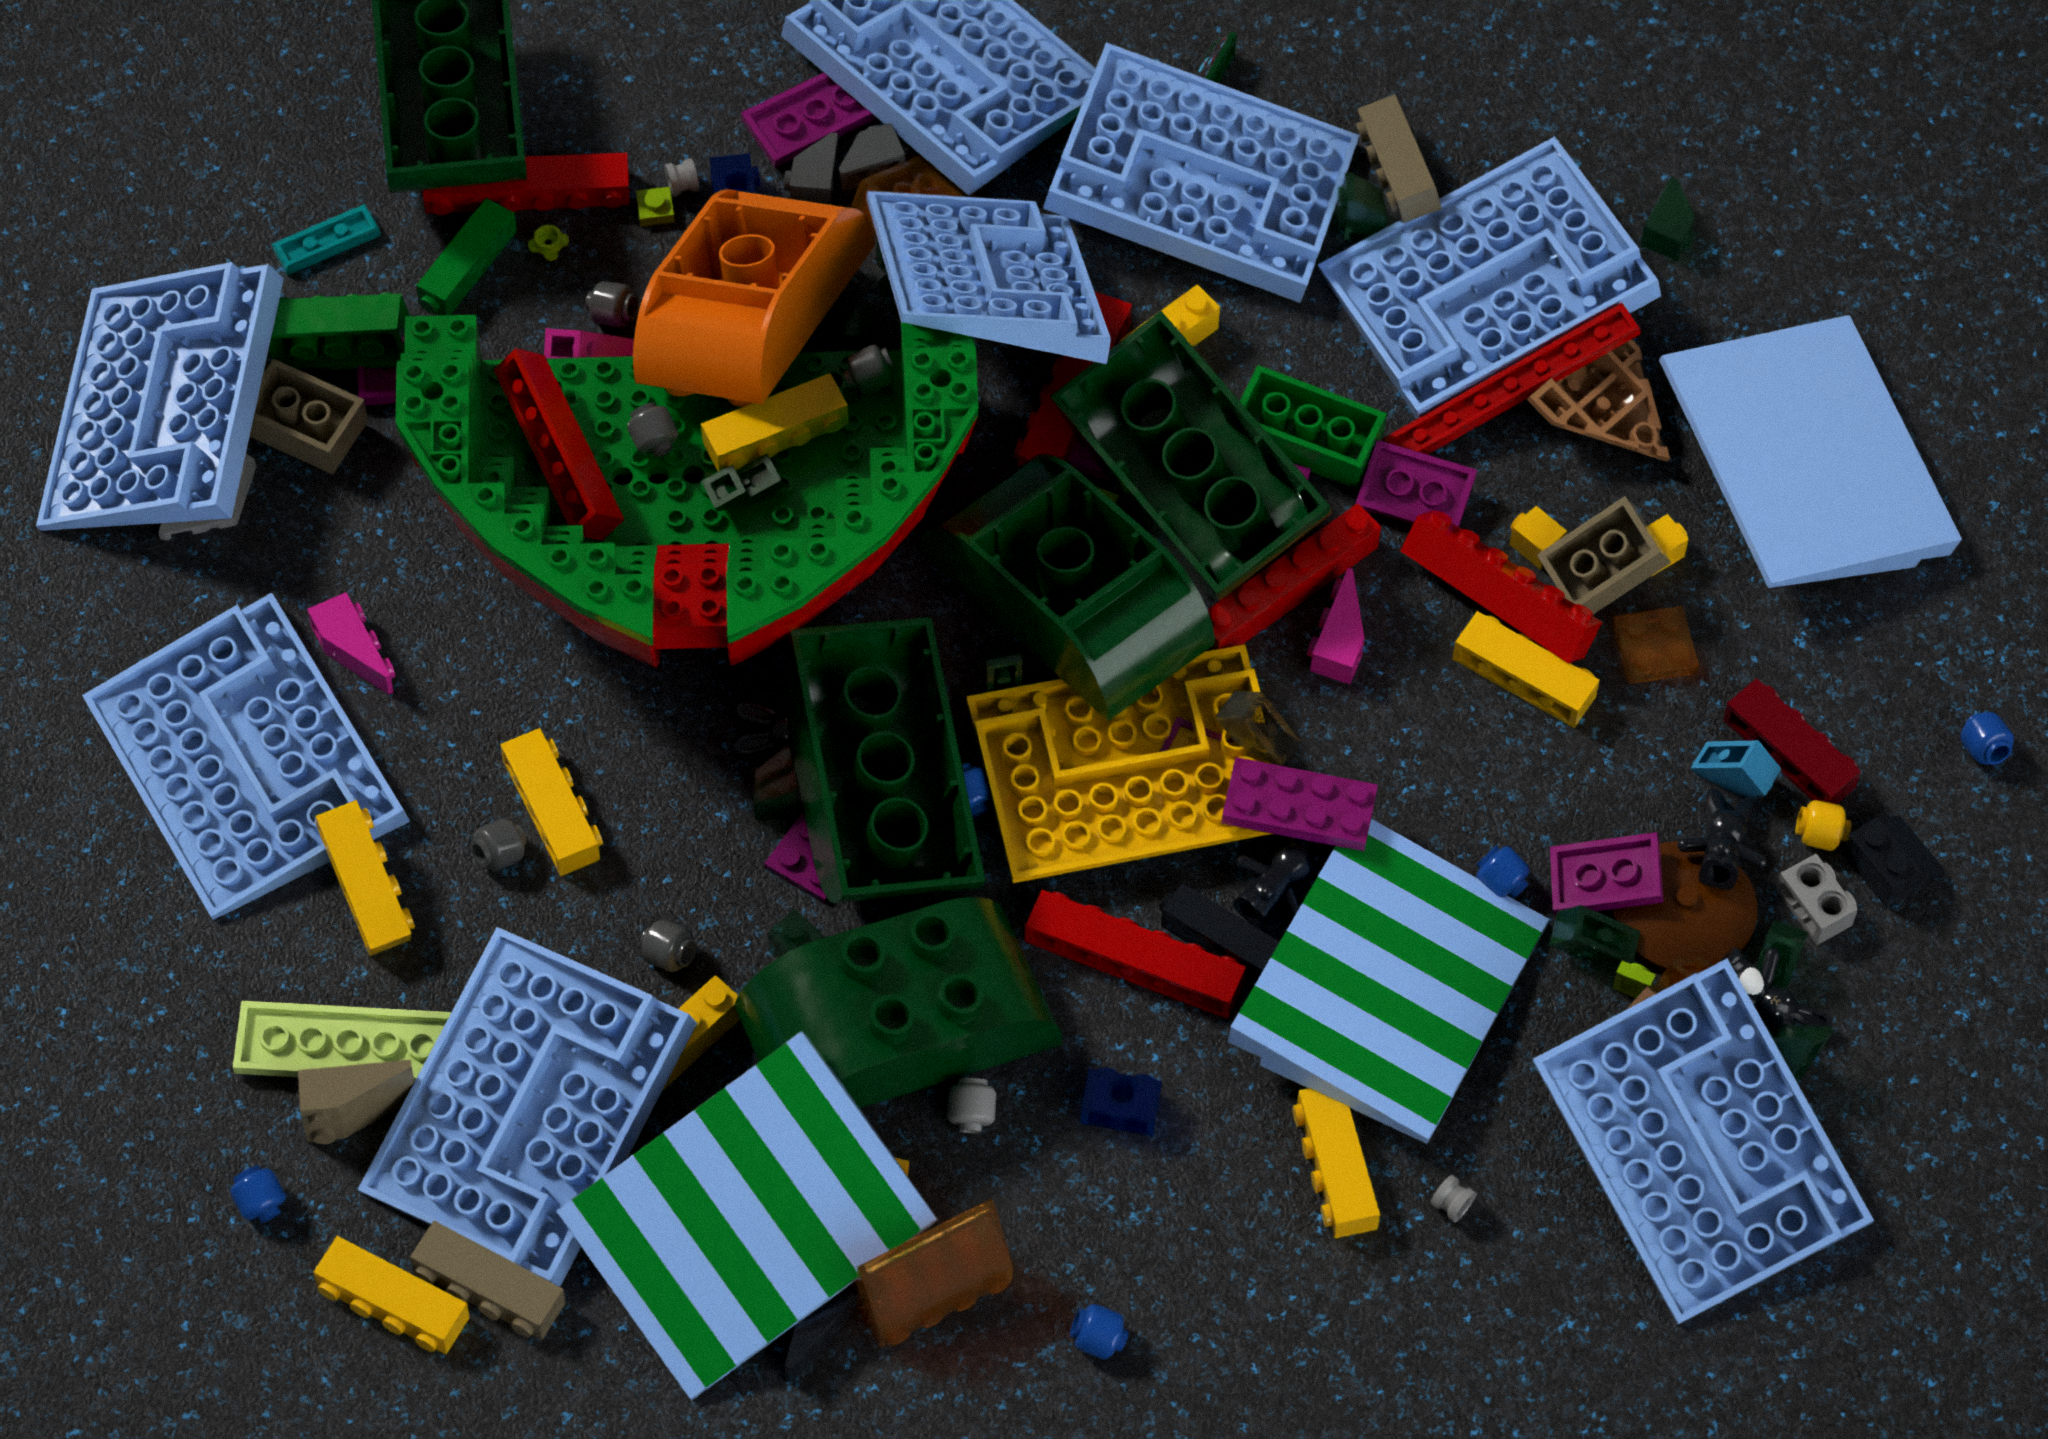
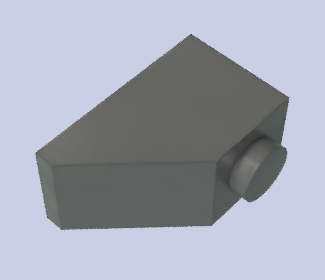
(870, 153)
(814, 172)

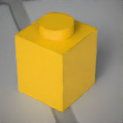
(1534, 533)
(1671, 537)

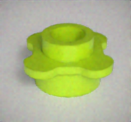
(545, 234)

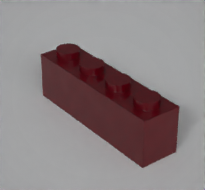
(1800, 751)

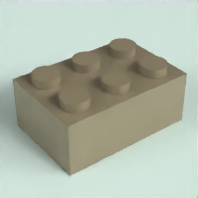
(307, 416)
(1604, 556)

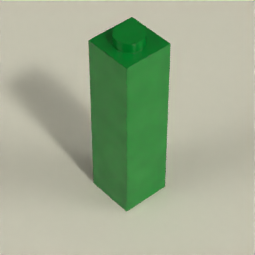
(466, 258)

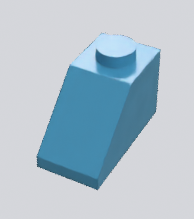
(1737, 766)

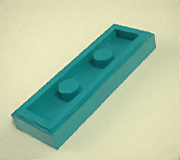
(325, 239)

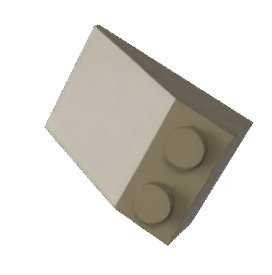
(350, 1097)

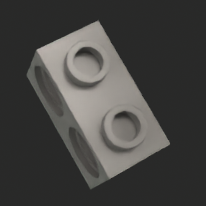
(1808, 901)

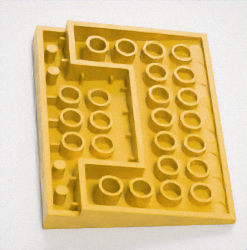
(1098, 790)

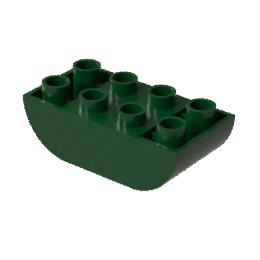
(1074, 582)

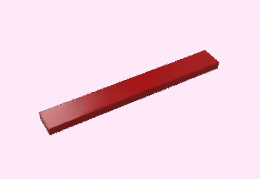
(1517, 382)

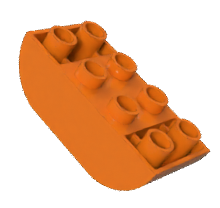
(744, 294)

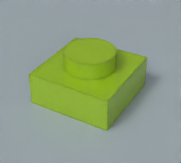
(655, 206)
(1633, 979)

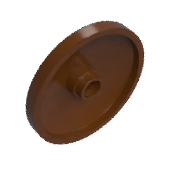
(1693, 917)

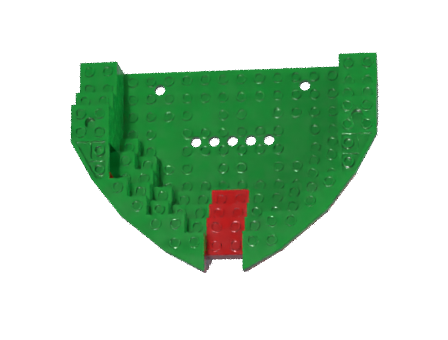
(675, 564)

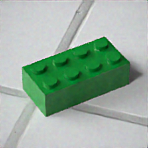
(339, 332)
(1315, 425)

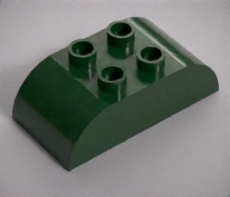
(448, 93)
(1189, 457)
(878, 762)
(905, 1000)

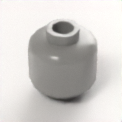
(971, 1104)

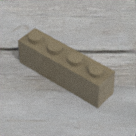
(1399, 159)
(487, 1280)

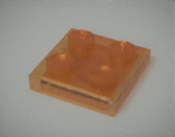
(1655, 645)

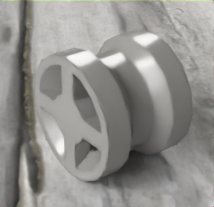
(681, 177)
(1453, 1198)

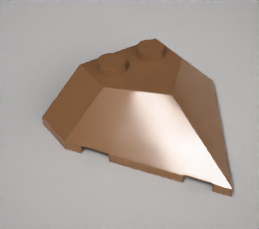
(1606, 402)

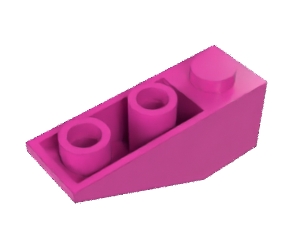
(582, 344)
(345, 639)
(1341, 641)

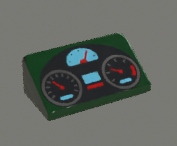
(1218, 58)

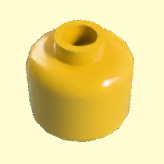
(1822, 825)

